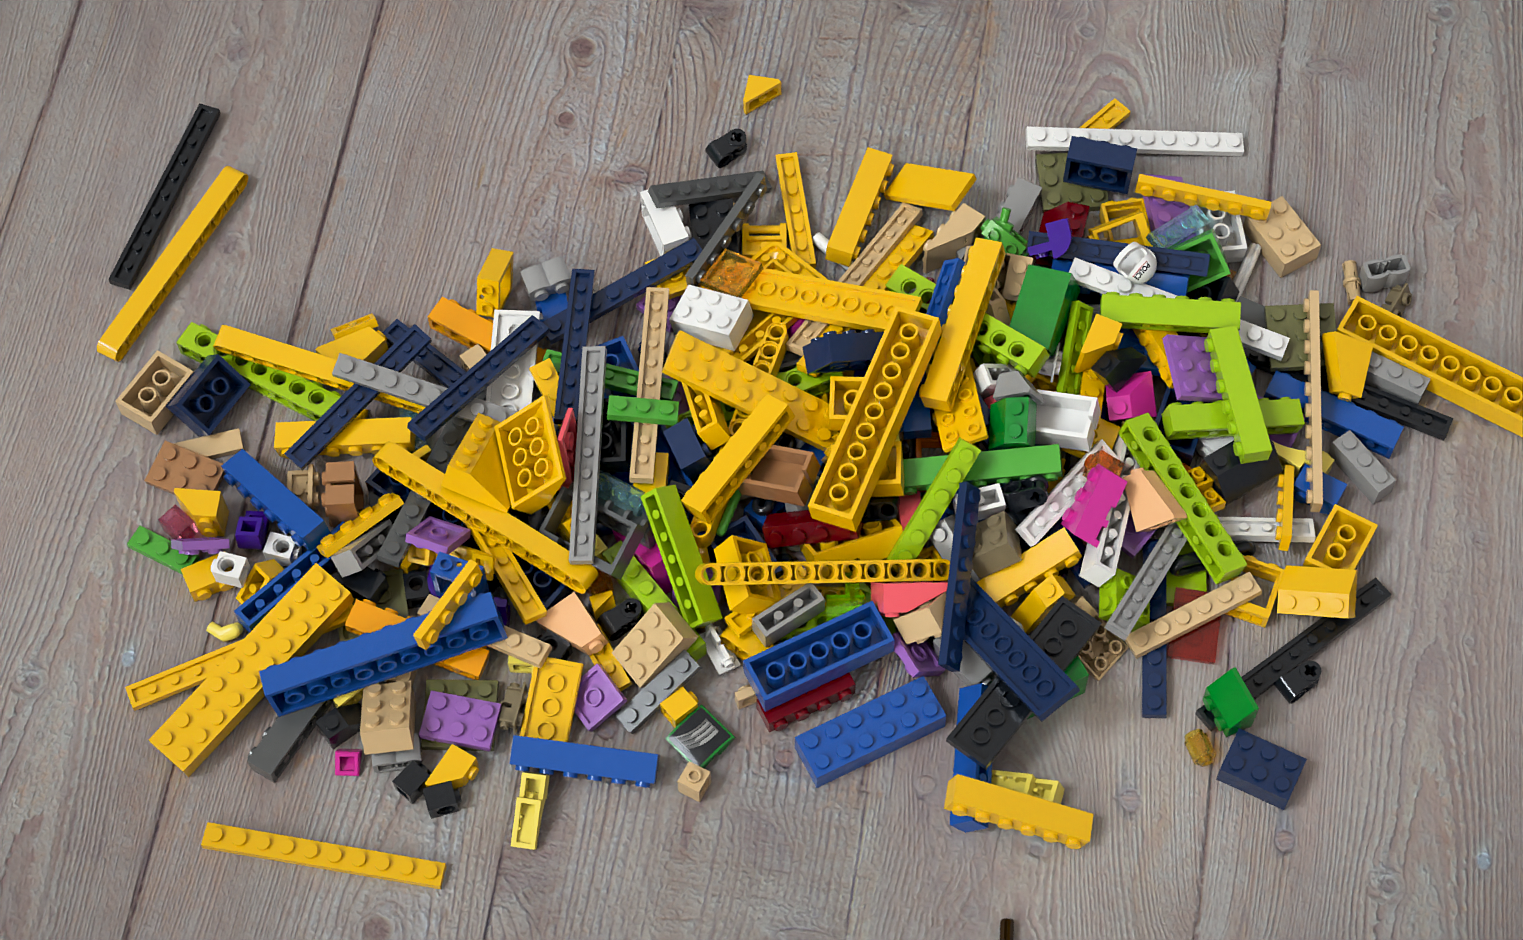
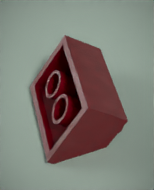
(1077, 217)

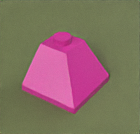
(1132, 399)

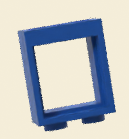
(445, 571)

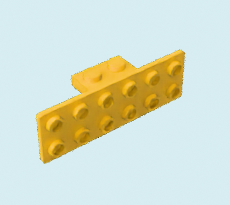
(965, 418)

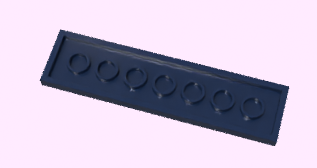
(1015, 656)

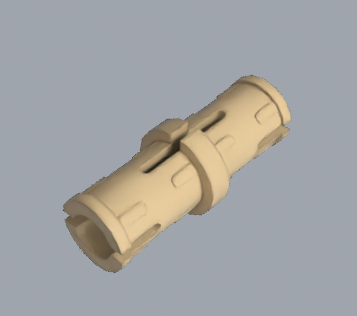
(1351, 280)

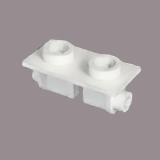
(1052, 365)
(720, 656)

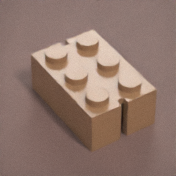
(783, 476)
(342, 492)

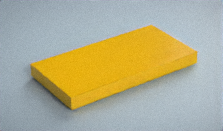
(930, 186)
(552, 700)

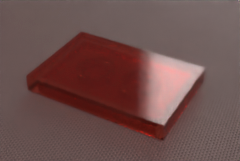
(1200, 643)

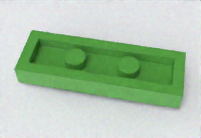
(642, 410)
(159, 550)

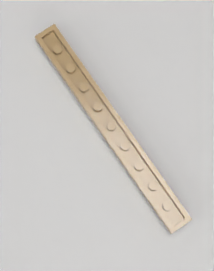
(863, 267)
(649, 382)
(1313, 407)

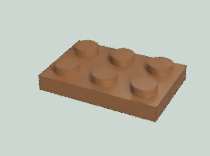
(184, 469)

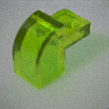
(840, 604)

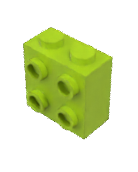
(1112, 593)

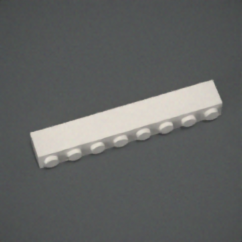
(1101, 562)

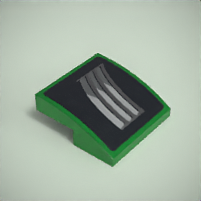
(700, 737)

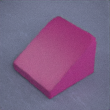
(348, 762)

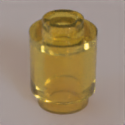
(1199, 748)

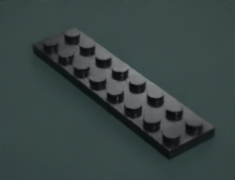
(998, 710)

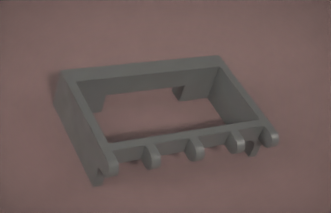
(628, 547)

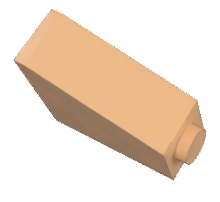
(1151, 501)
(574, 624)

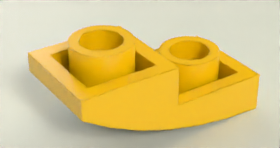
(1204, 484)

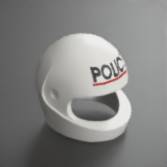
(1139, 265)

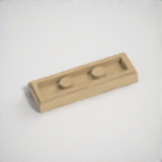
(215, 445)

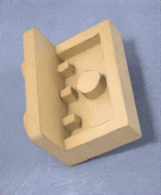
(304, 485)

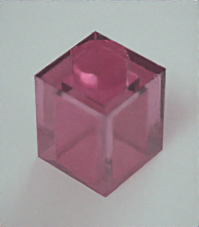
(178, 524)

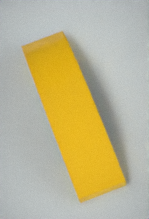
(428, 557)

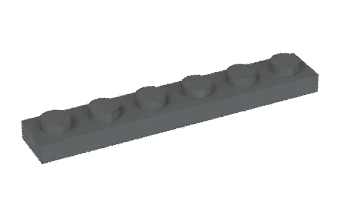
(702, 189)
(731, 223)

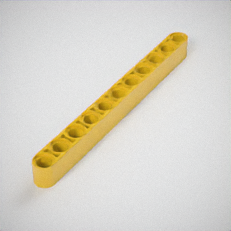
(172, 264)
(292, 361)
(770, 365)
(493, 523)
(814, 568)

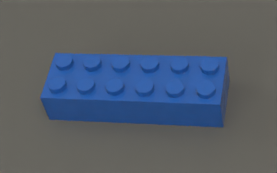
(818, 656)
(870, 731)

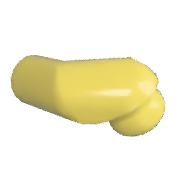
(225, 633)

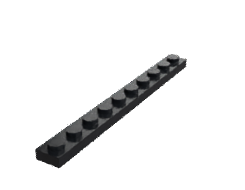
(164, 197)
(1376, 400)
(1305, 646)

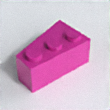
(1093, 504)
(652, 563)

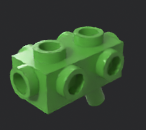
(1001, 230)

